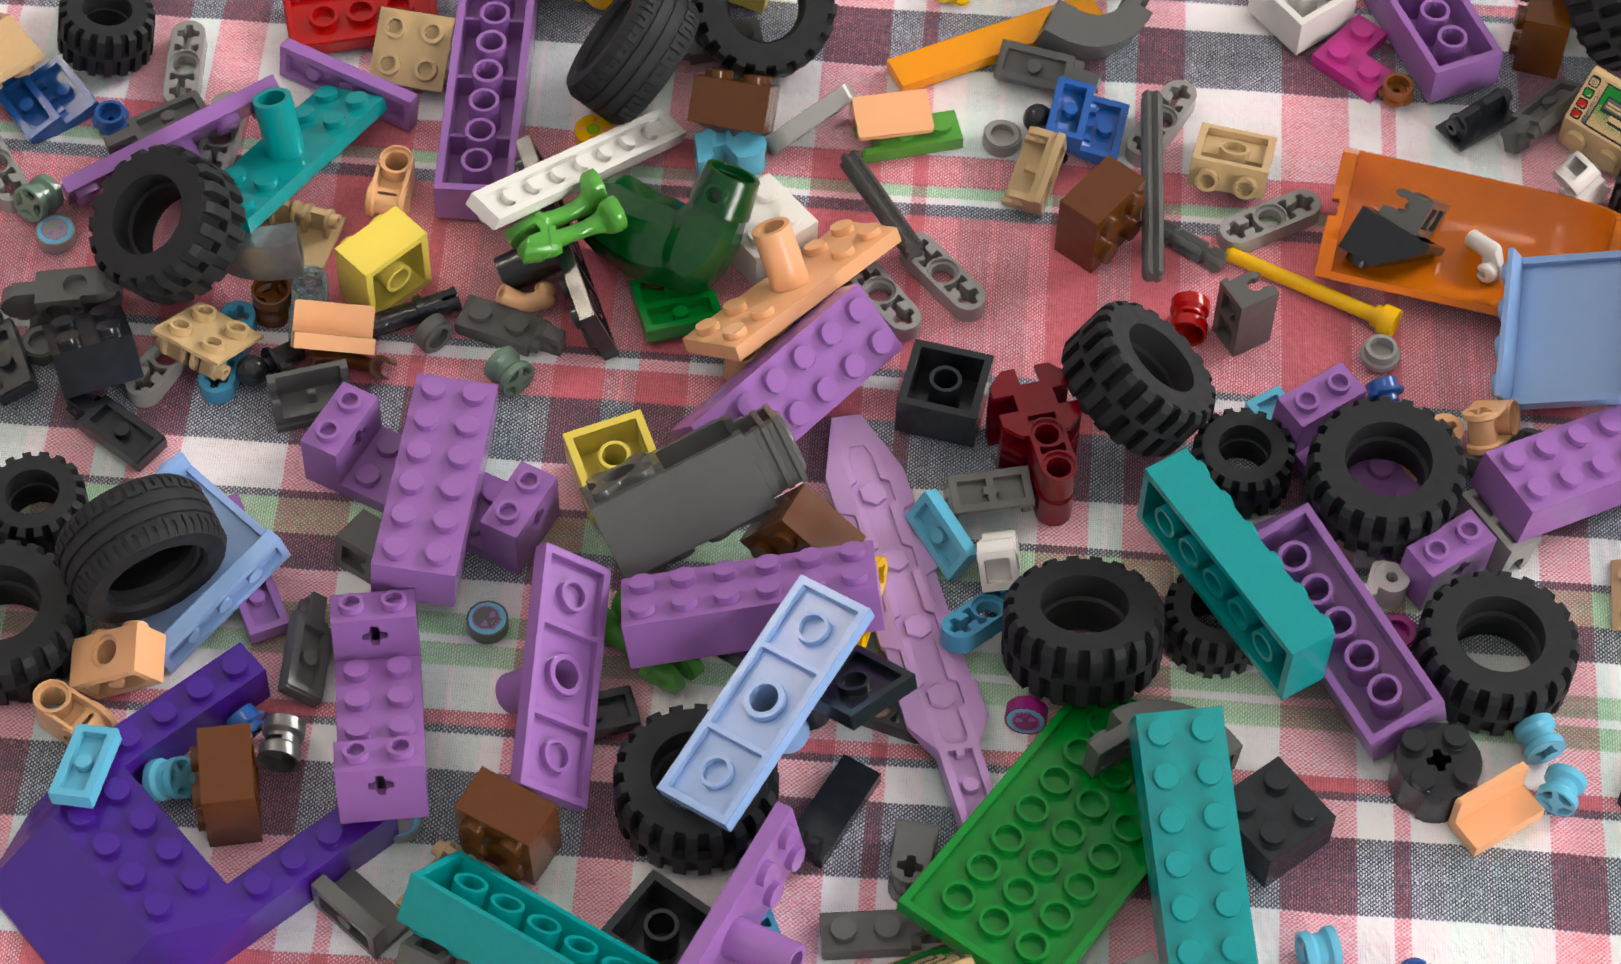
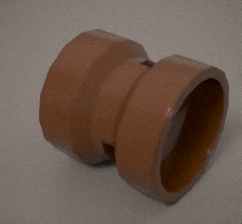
(271, 302)

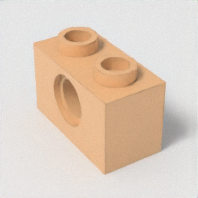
(117, 660)

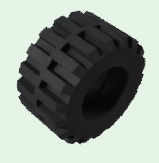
(106, 35)
(1250, 438)
(35, 481)
(1195, 643)

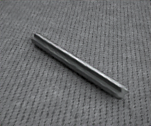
(1153, 172)

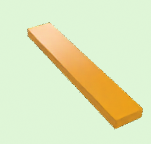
(970, 50)

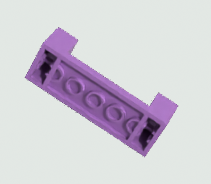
(358, 455)
(1430, 562)
(378, 707)

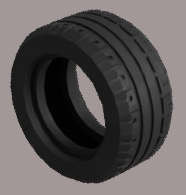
(631, 56)
(140, 548)

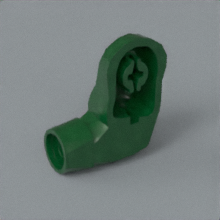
(679, 241)

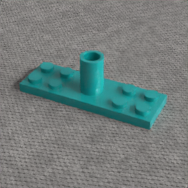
(297, 143)

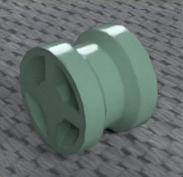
(38, 198)
(509, 371)

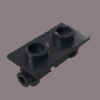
(1478, 119)

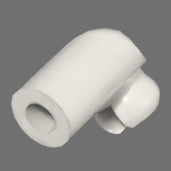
(1491, 256)

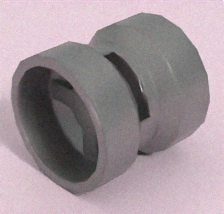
(281, 743)

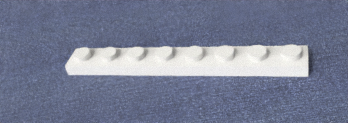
(560, 174)

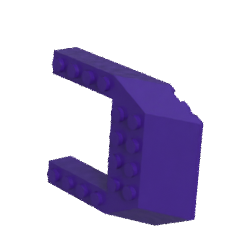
(130, 883)

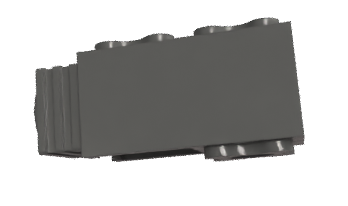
(694, 489)

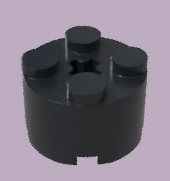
(1434, 769)

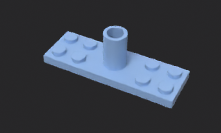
(766, 703)

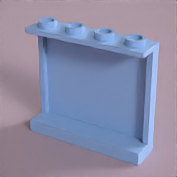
(1560, 331)
(248, 562)

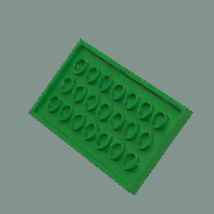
(1040, 856)

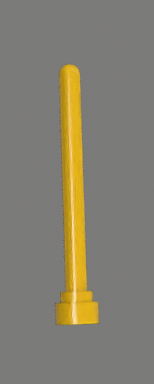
(1382, 318)

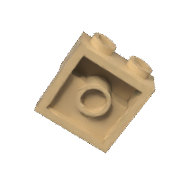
(1231, 161)

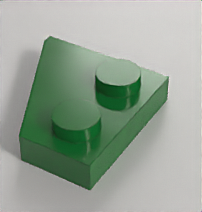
(670, 311)

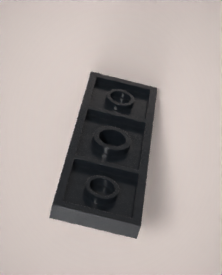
(576, 278)
(858, 691)

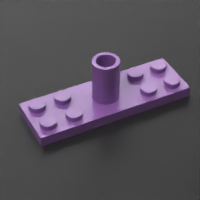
(218, 117)
(559, 677)
(733, 924)

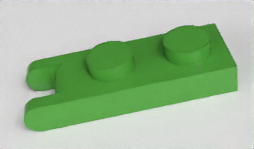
(944, 137)

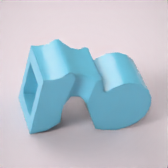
(743, 150)

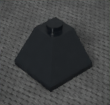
(1381, 243)

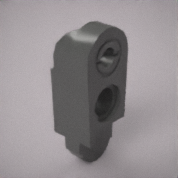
(59, 294)

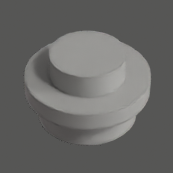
(1380, 353)

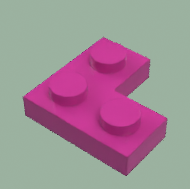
(1348, 58)

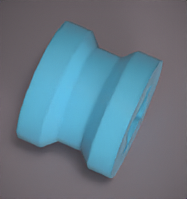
(1539, 738)
(168, 778)
(1561, 789)
(1318, 947)

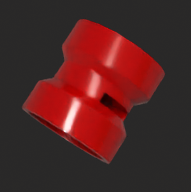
(1189, 315)

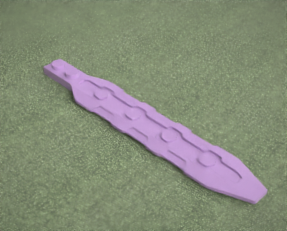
(947, 706)

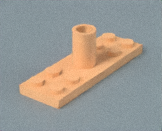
(792, 285)

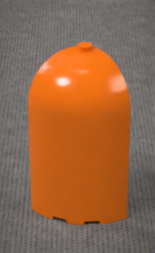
(1508, 213)

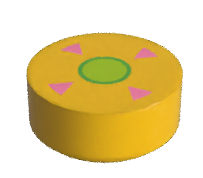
(590, 127)

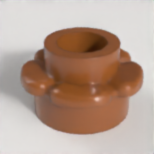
(1397, 90)

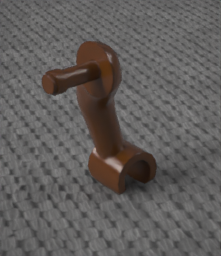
(353, 361)

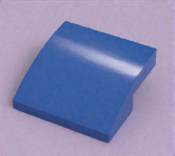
(48, 100)
(1090, 122)

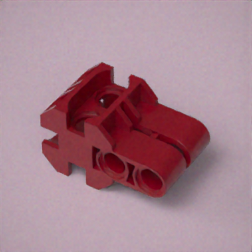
(1040, 431)

